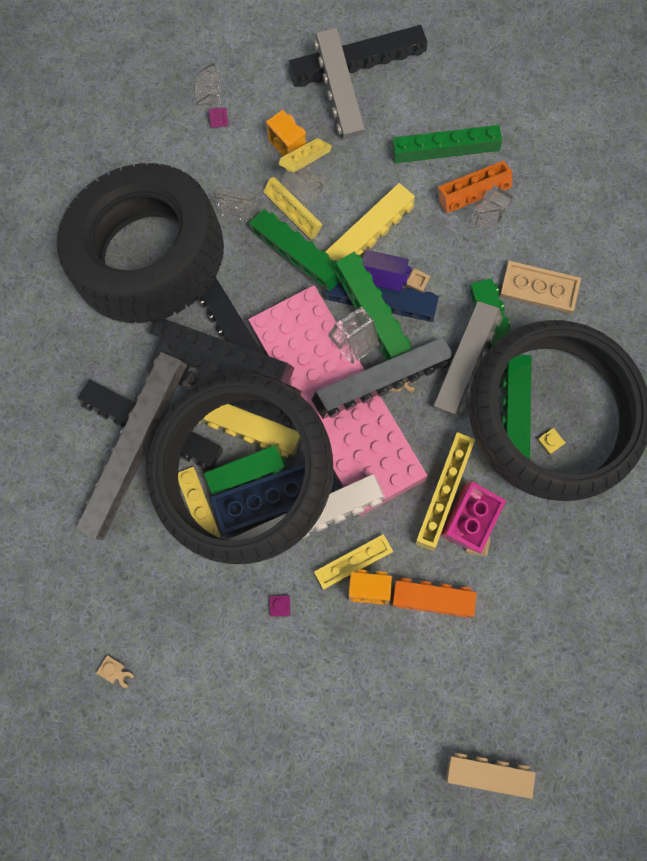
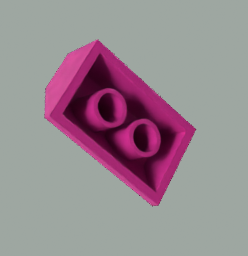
(473, 517)

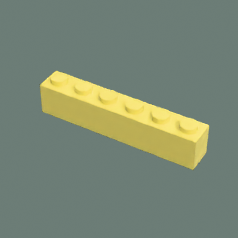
(374, 224)
(253, 429)
(445, 492)

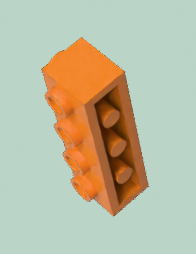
(473, 186)
(434, 598)

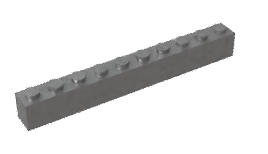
(131, 446)

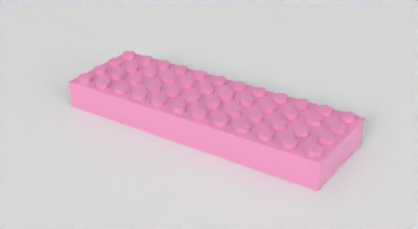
(361, 439)

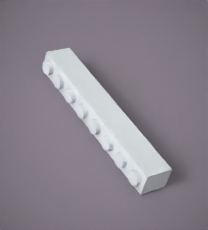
(339, 504)

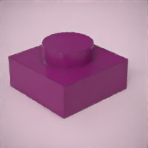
(218, 117)
(279, 606)

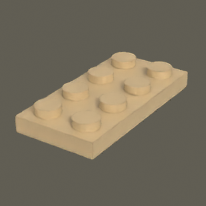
(540, 287)

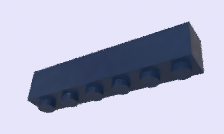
(404, 303)

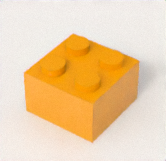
(284, 133)
(370, 587)

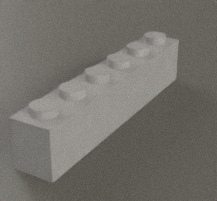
(339, 84)
(467, 359)

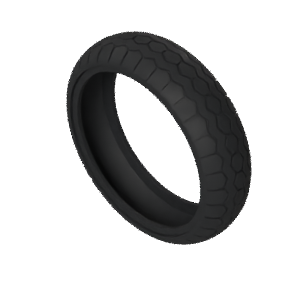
(615, 367)
(169, 443)

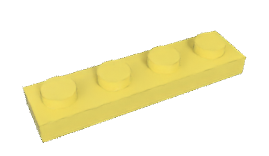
(305, 155)
(292, 208)
(197, 500)
(356, 559)

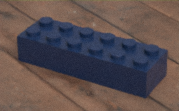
(258, 501)

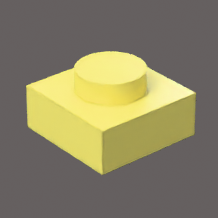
(551, 441)

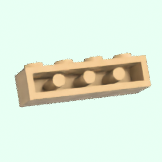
(490, 777)

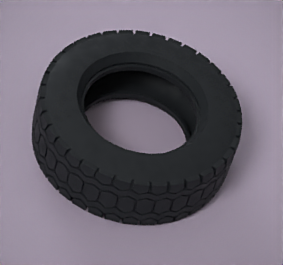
(117, 202)

